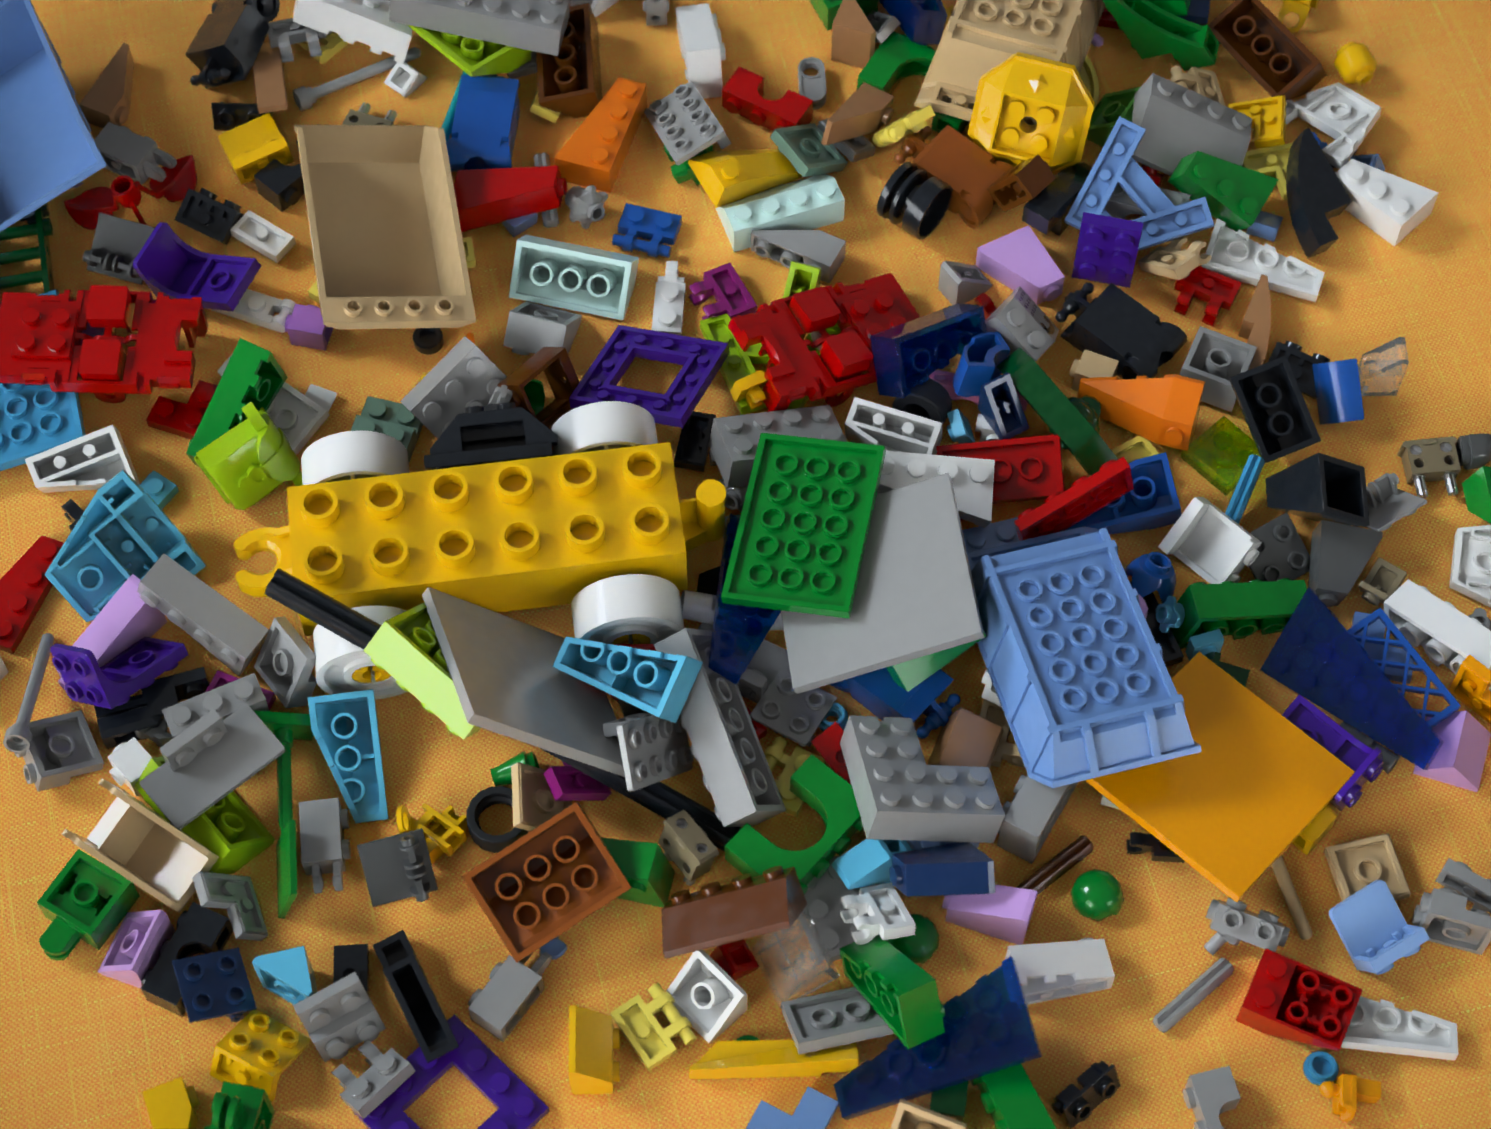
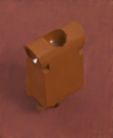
(960, 165)

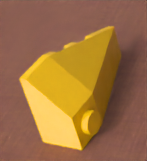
(741, 173)

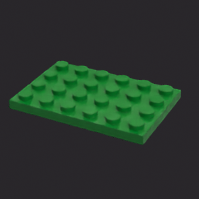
(804, 525)

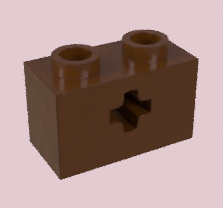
(1021, 183)

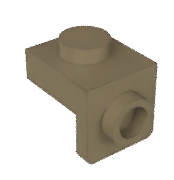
(1381, 582)

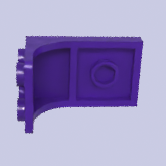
(1107, 249)
(185, 272)
(119, 677)
(1355, 754)

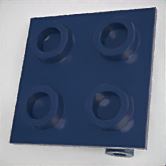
(214, 986)

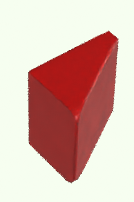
(735, 959)

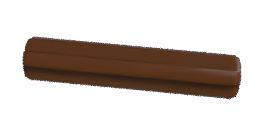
(1058, 865)

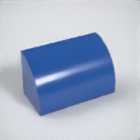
(1338, 391)

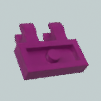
(728, 291)

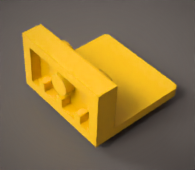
(254, 146)
(257, 1052)

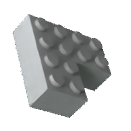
(737, 437)
(914, 800)

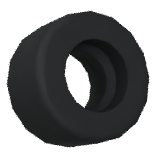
(926, 400)

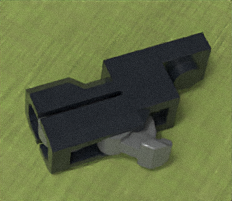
(143, 713)

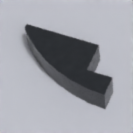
(1313, 195)
(1052, 204)
(415, 996)

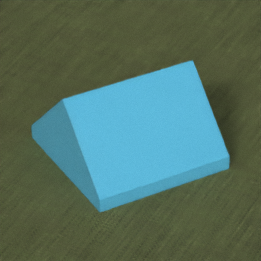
(287, 974)

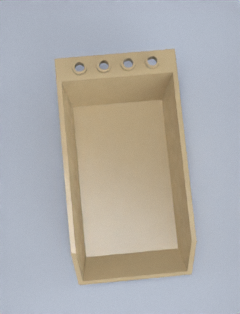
(990, 31)
(384, 227)

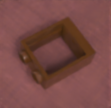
(556, 365)

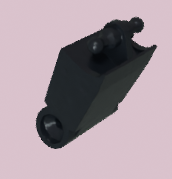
(230, 40)
(1120, 330)

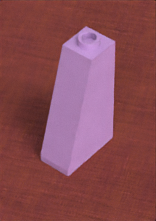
(120, 624)

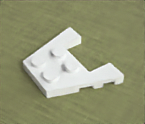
(1339, 114)
(1472, 563)

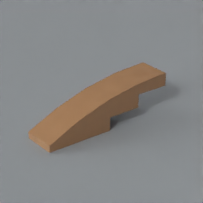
(269, 80)
(1257, 321)

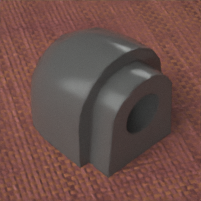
(1474, 450)

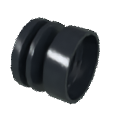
(914, 200)

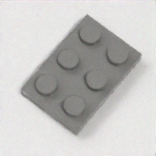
(824, 908)
(832, 1020)

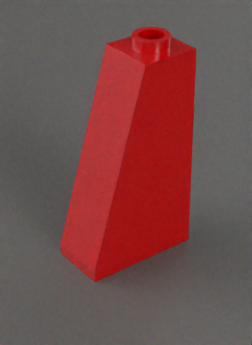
(506, 194)

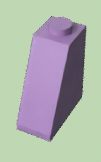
(1022, 262)
(995, 914)

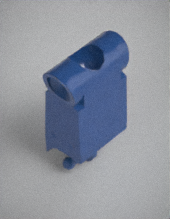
(484, 123)
(887, 699)

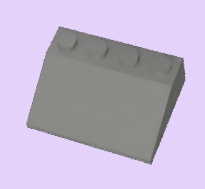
(1183, 123)

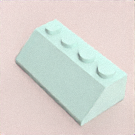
(791, 206)
(573, 277)

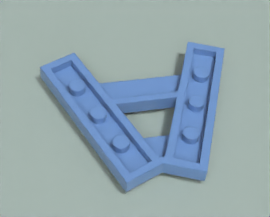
(1117, 166)

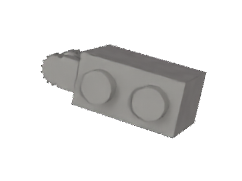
(132, 154)
(323, 841)
(508, 995)

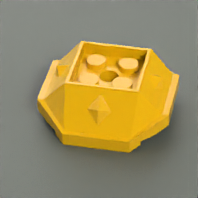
(1039, 90)

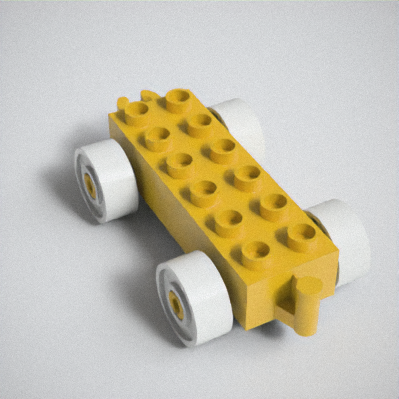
(561, 529)

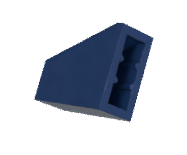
(943, 870)

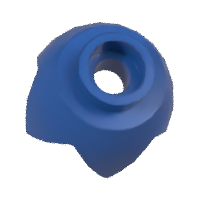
(1152, 573)

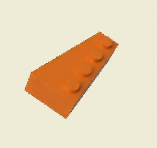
(604, 138)

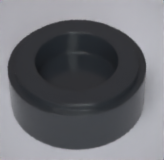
(428, 340)

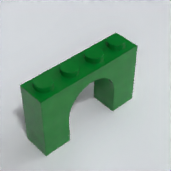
(903, 58)
(831, 799)

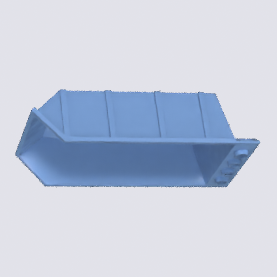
(42, 127)
(1075, 659)

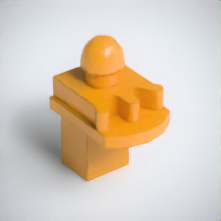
(1347, 1091)

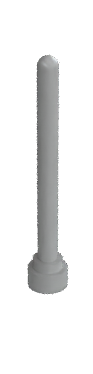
(307, 96)
(19, 736)

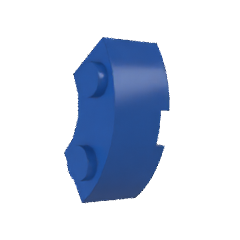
(979, 363)

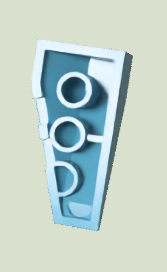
(350, 742)

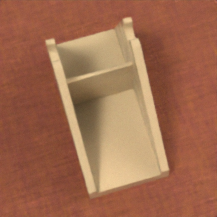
(146, 849)

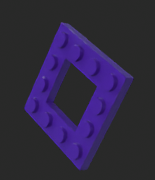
(700, 364)
(515, 1102)

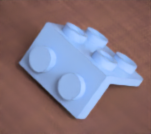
(1375, 929)

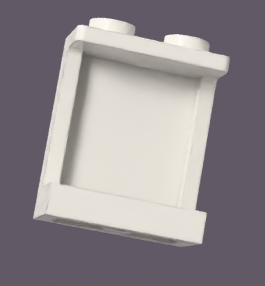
(1211, 542)

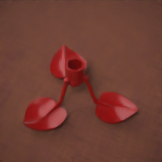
(87, 206)

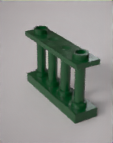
(43, 229)

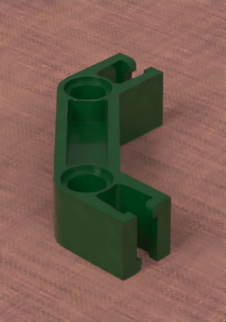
(1057, 411)

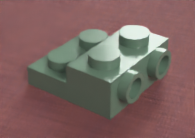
(390, 419)

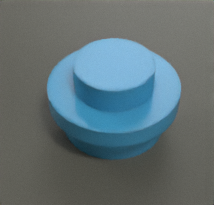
(1320, 1067)

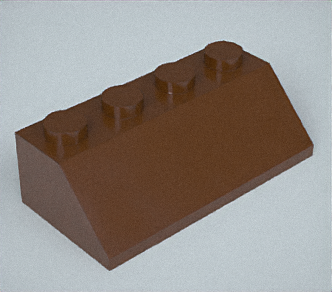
(1267, 49)
(573, 78)
(731, 911)

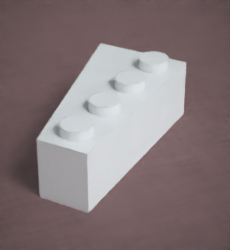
(1438, 627)

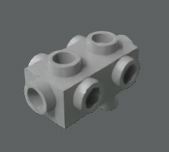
(1237, 924)

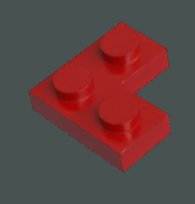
(180, 417)

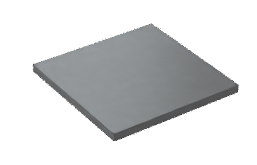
(909, 594)
(513, 690)

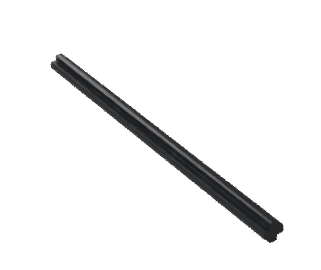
(360, 630)

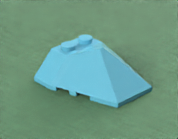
(113, 539)

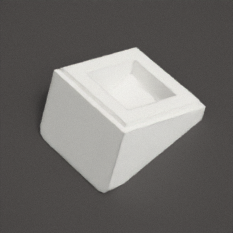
(404, 79)

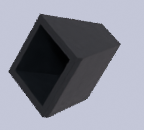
(1321, 490)

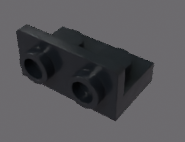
(208, 216)
(1300, 364)

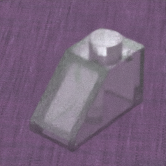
(1383, 368)

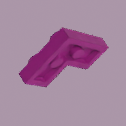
(573, 785)

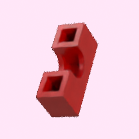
(744, 96)

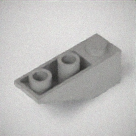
(802, 246)

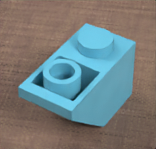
(868, 862)

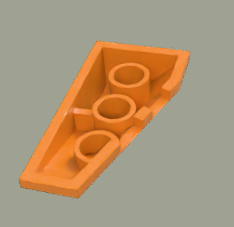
(1153, 408)

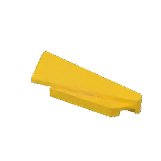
(771, 1060)

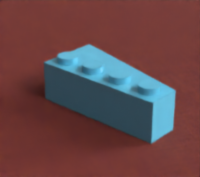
(637, 676)

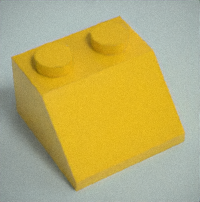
(592, 1052)

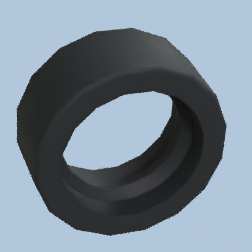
(478, 804)

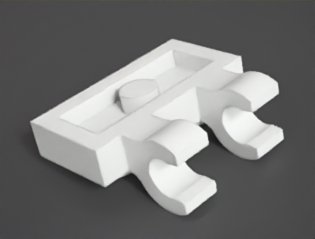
(885, 911)

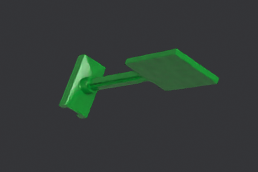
(286, 729)

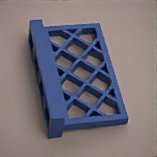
(1421, 666)

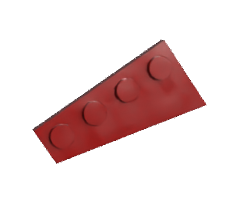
(24, 591)

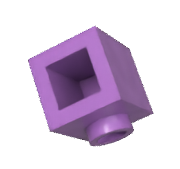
(307, 327)

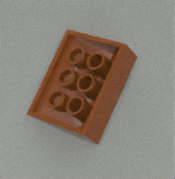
(546, 881)

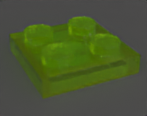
(1221, 454)

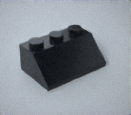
(1274, 409)

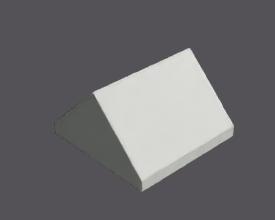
(707, 996)

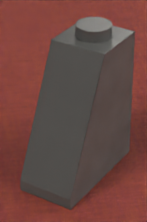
(1338, 558)

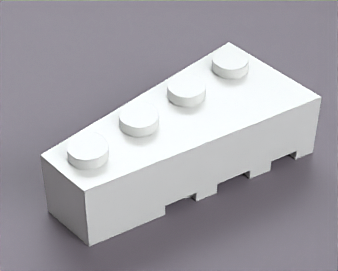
(356, 21)
(970, 479)

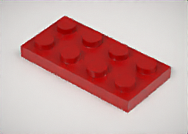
(1023, 466)
(1077, 502)

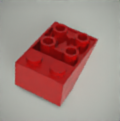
(1298, 1002)

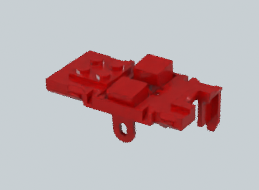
(45, 331)
(796, 371)

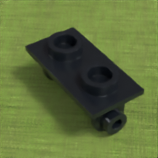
(231, 115)
(1098, 1084)

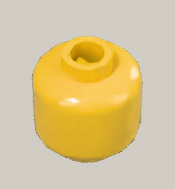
(1355, 63)

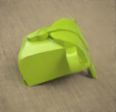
(249, 460)

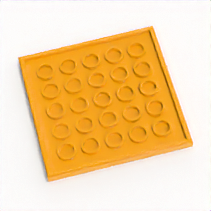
(1240, 796)

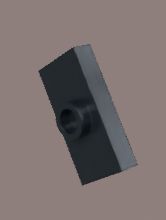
(694, 441)
(352, 959)

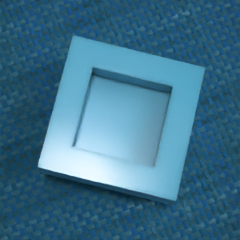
(959, 427)
(159, 488)
(1206, 643)

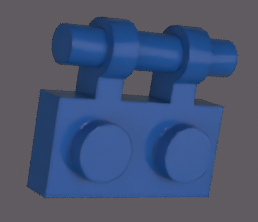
(650, 225)

